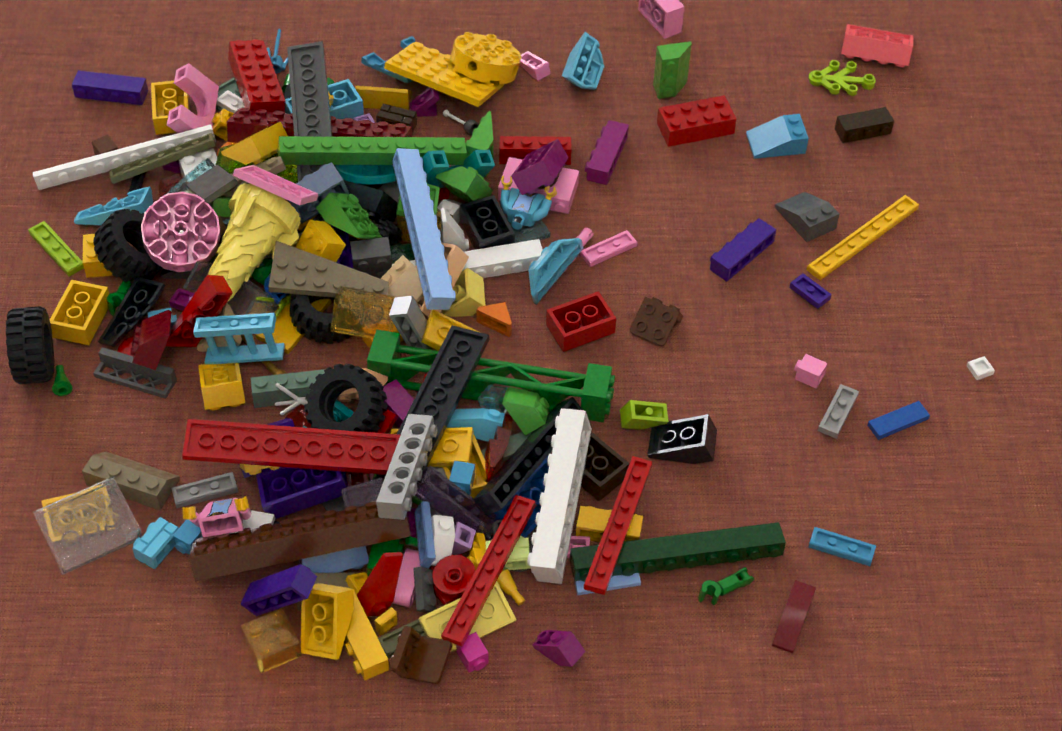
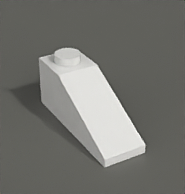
(451, 232)

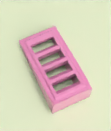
(535, 66)

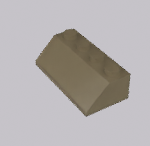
(135, 480)

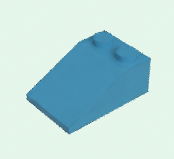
(778, 137)

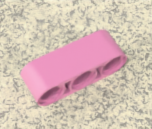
(405, 587)

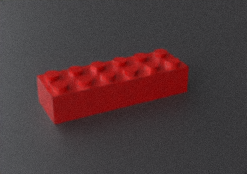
(255, 76)

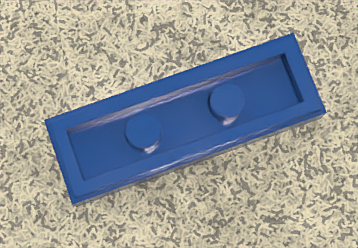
(898, 420)

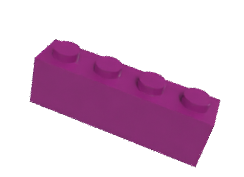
(607, 152)
(398, 400)

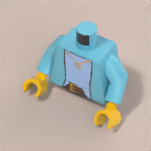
(524, 208)

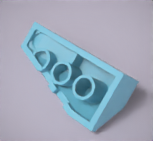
(482, 421)

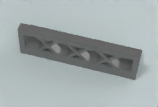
(123, 364)

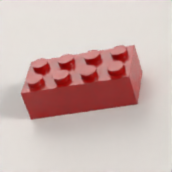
(696, 121)

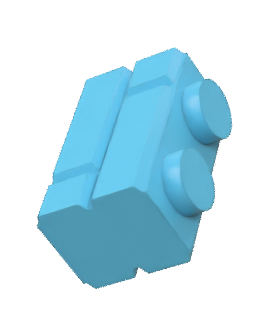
(155, 543)

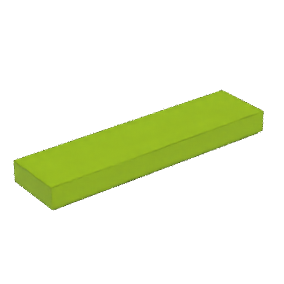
(56, 248)

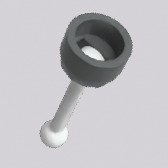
(469, 125)

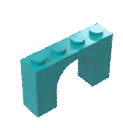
(436, 162)

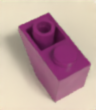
(559, 647)

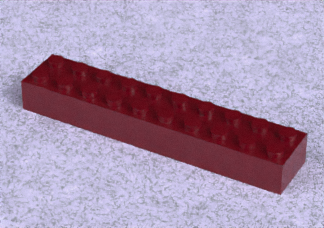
(248, 122)

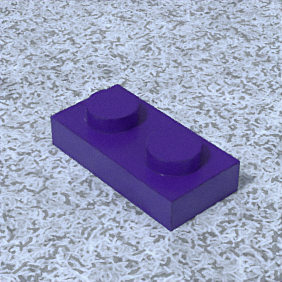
(810, 291)

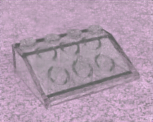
(87, 525)

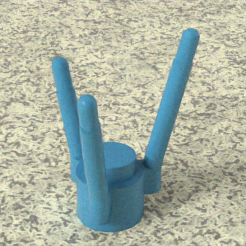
(276, 60)

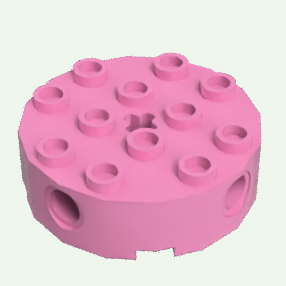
(165, 221)

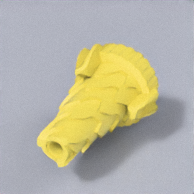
(252, 232)

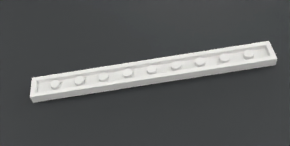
(113, 159)

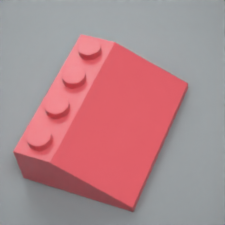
(877, 45)

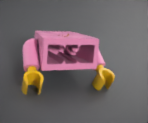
(219, 516)

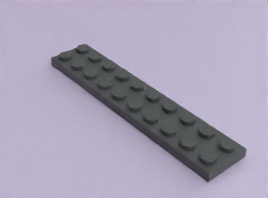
(309, 95)

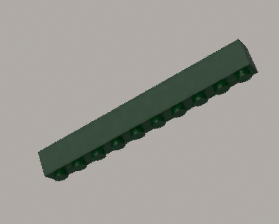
(687, 550)

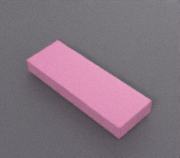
(608, 248)

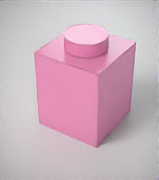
(810, 370)

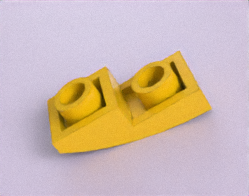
(478, 549)

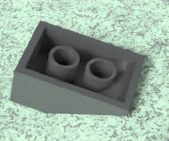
(809, 215)

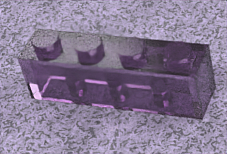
(452, 501)

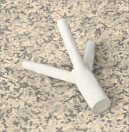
(293, 403)

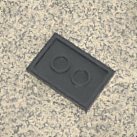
(212, 184)

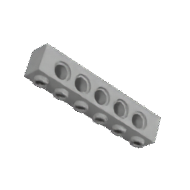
(406, 467)

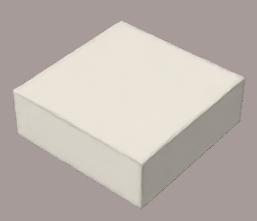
(980, 368)

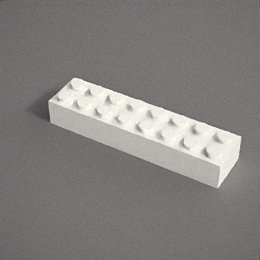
(560, 496)

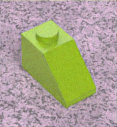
(643, 414)

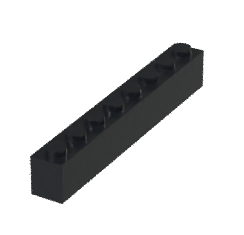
(521, 463)

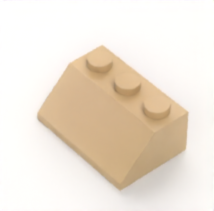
(403, 280)

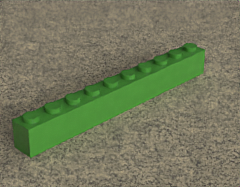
(363, 150)

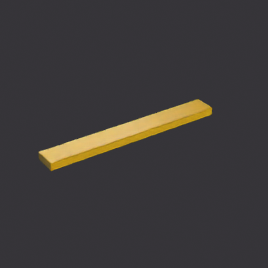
(862, 237)

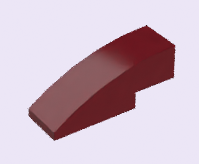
(794, 616)

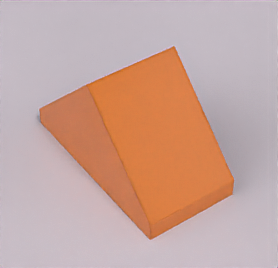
(496, 318)

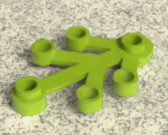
(840, 79)

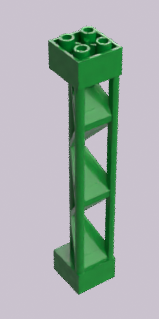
(596, 383)

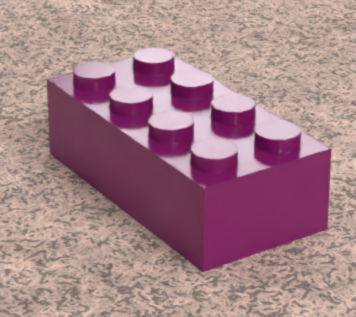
(540, 167)

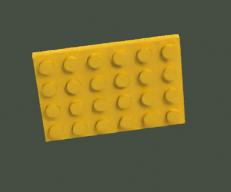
(436, 71)

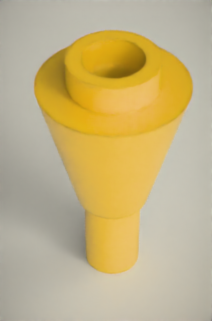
(509, 587)

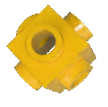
(220, 124)

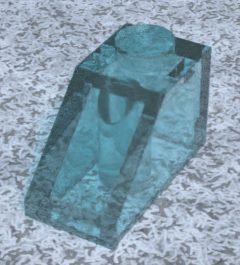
(493, 398)

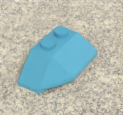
(584, 63)
(551, 265)

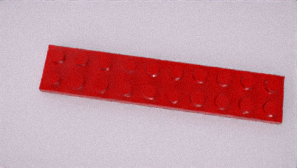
(288, 446)

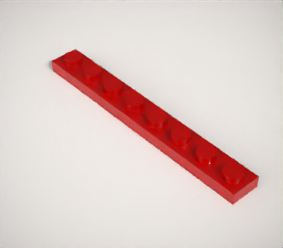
(618, 526)
(488, 571)

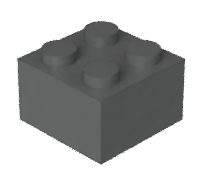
(371, 256)

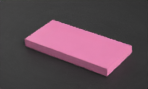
(275, 184)

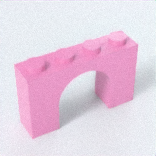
(204, 94)
(565, 185)

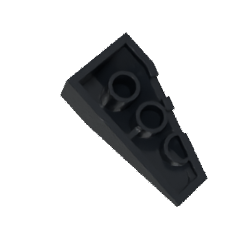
(133, 308)

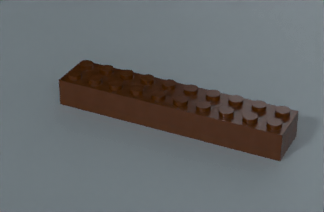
(293, 540)

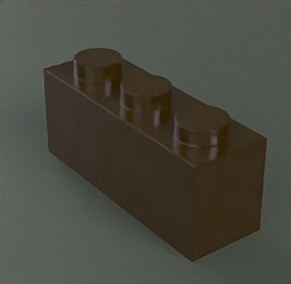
(864, 125)

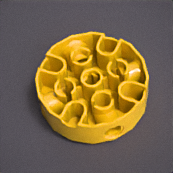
(485, 58)

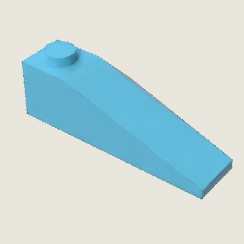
(136, 200)

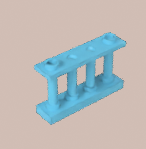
(239, 325)

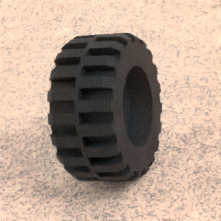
(115, 252)
(313, 322)
(30, 345)
(334, 382)

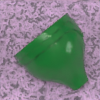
(263, 271)

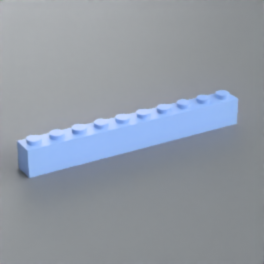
(423, 230)

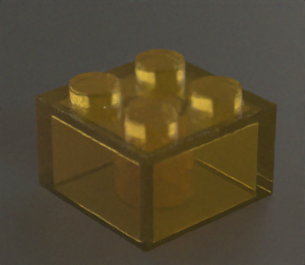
(271, 640)

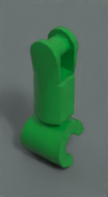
(116, 298)
(725, 585)

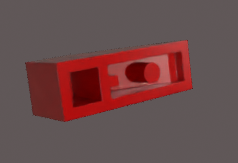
(380, 587)

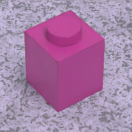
(473, 653)

